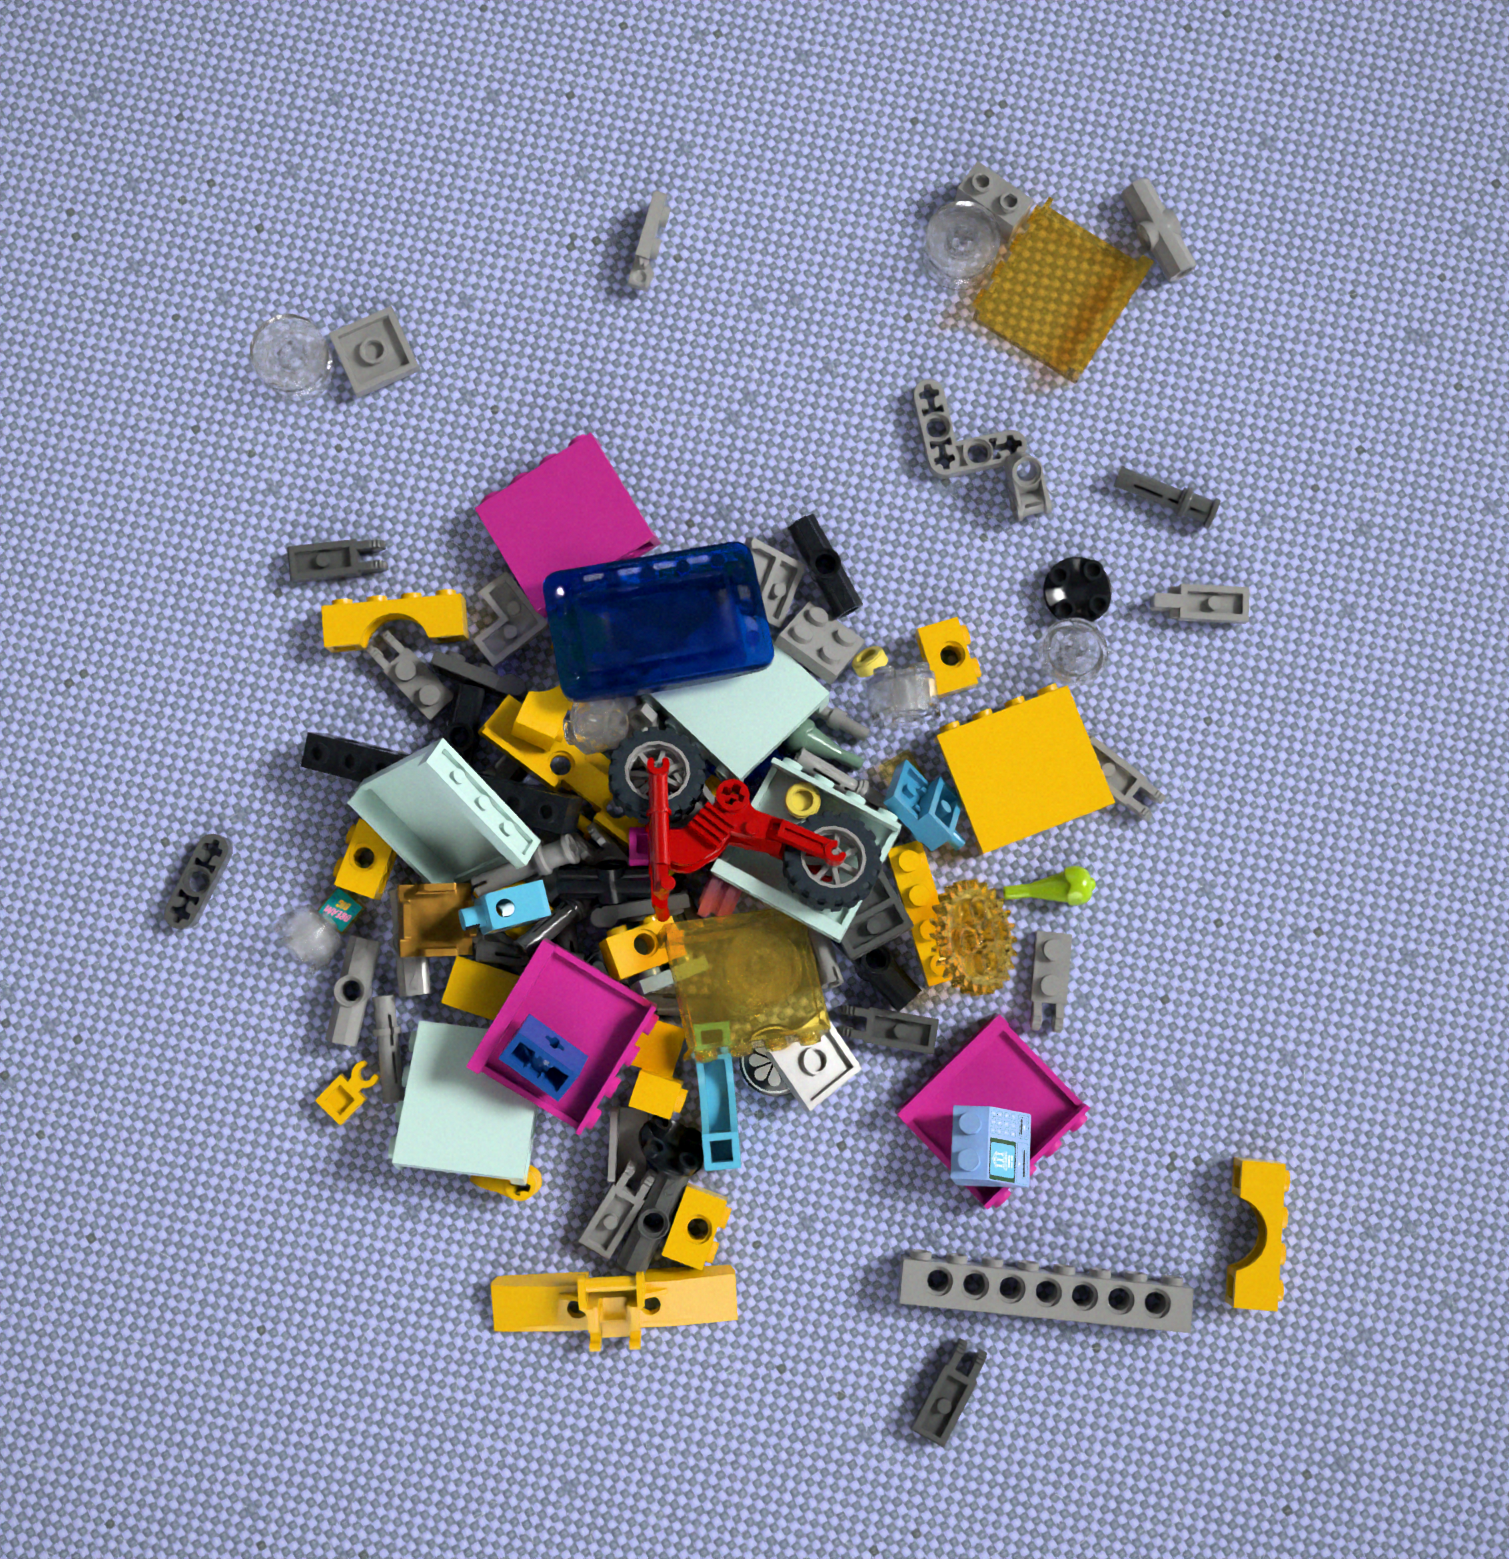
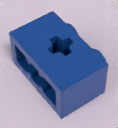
(543, 1057)

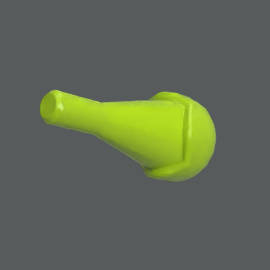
(1069, 886)

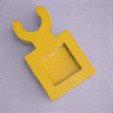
(344, 1095)

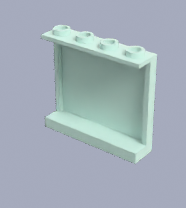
(742, 717)
(442, 817)
(762, 874)
(459, 1117)

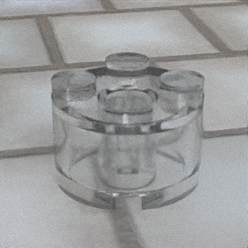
(902, 696)

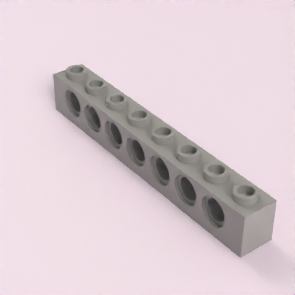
(1171, 1314)

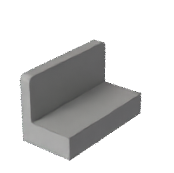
(624, 1143)

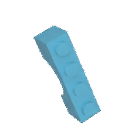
(719, 1114)

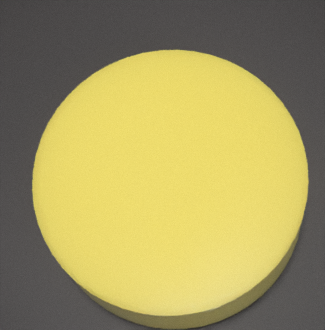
(868, 660)
(802, 800)

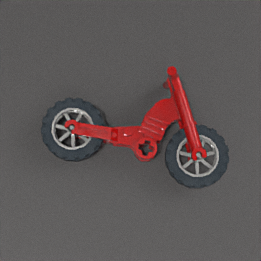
(801, 847)

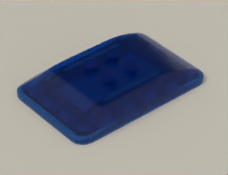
(657, 622)

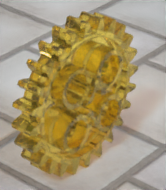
(973, 937)

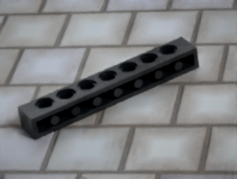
(359, 760)

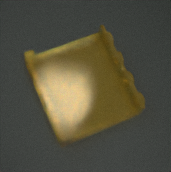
(1059, 292)
(744, 983)

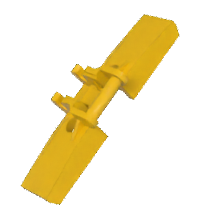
(586, 777)
(485, 988)
(614, 1303)

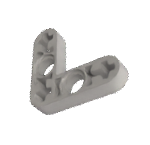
(957, 449)

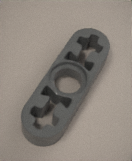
(196, 909)

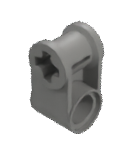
(1028, 493)

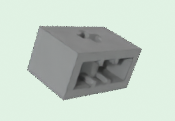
(998, 196)

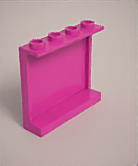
(565, 517)
(585, 1010)
(1001, 1073)

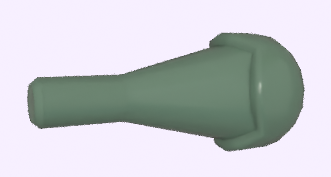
(820, 745)

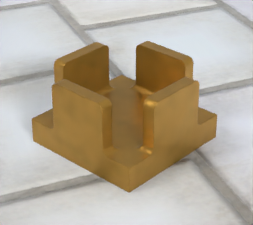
(431, 920)

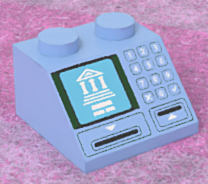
(990, 1147)

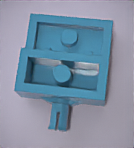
(925, 807)

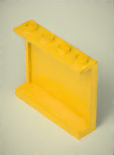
(1024, 768)

